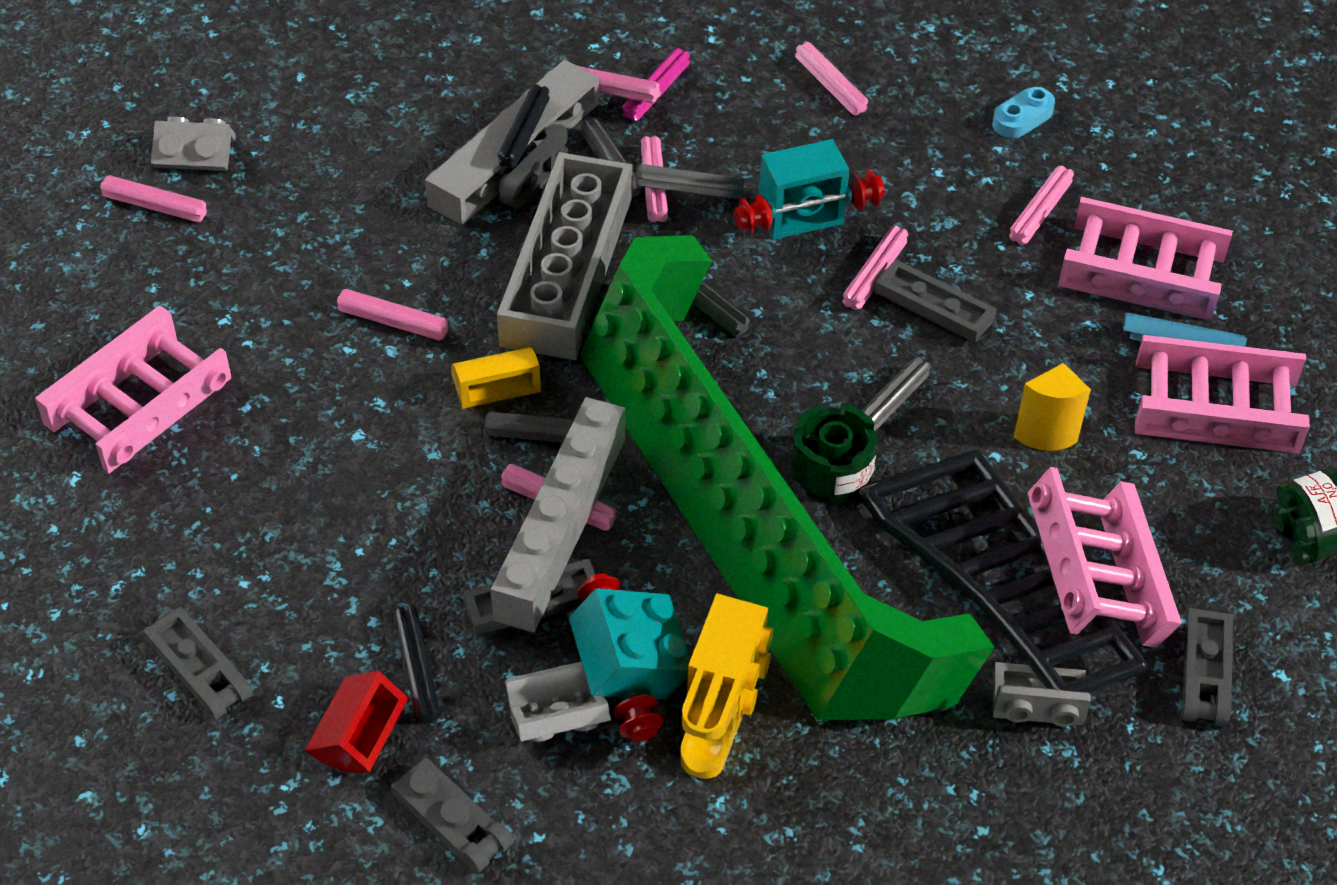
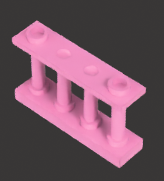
(1138, 283)
(114, 363)
(1216, 422)
(1133, 549)

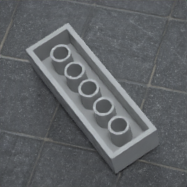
(565, 256)

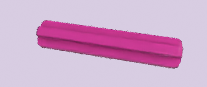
(664, 76)

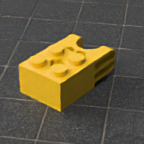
(723, 682)

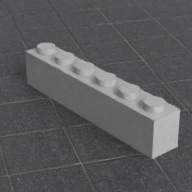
(473, 172)
(558, 515)

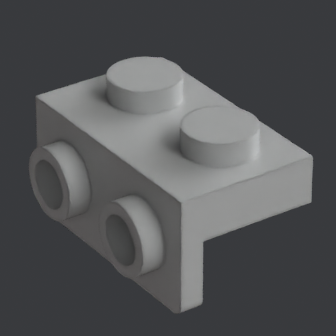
(192, 145)
(1023, 697)
(554, 703)

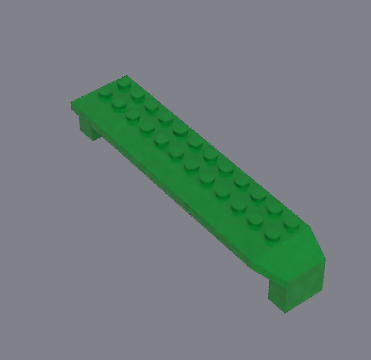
(833, 641)

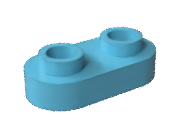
(1023, 112)

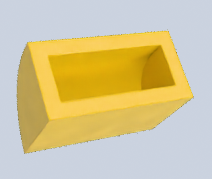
(497, 377)
(1052, 410)

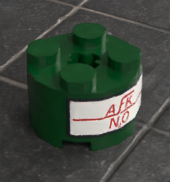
(834, 451)
(1309, 515)

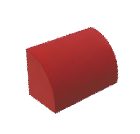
(357, 723)

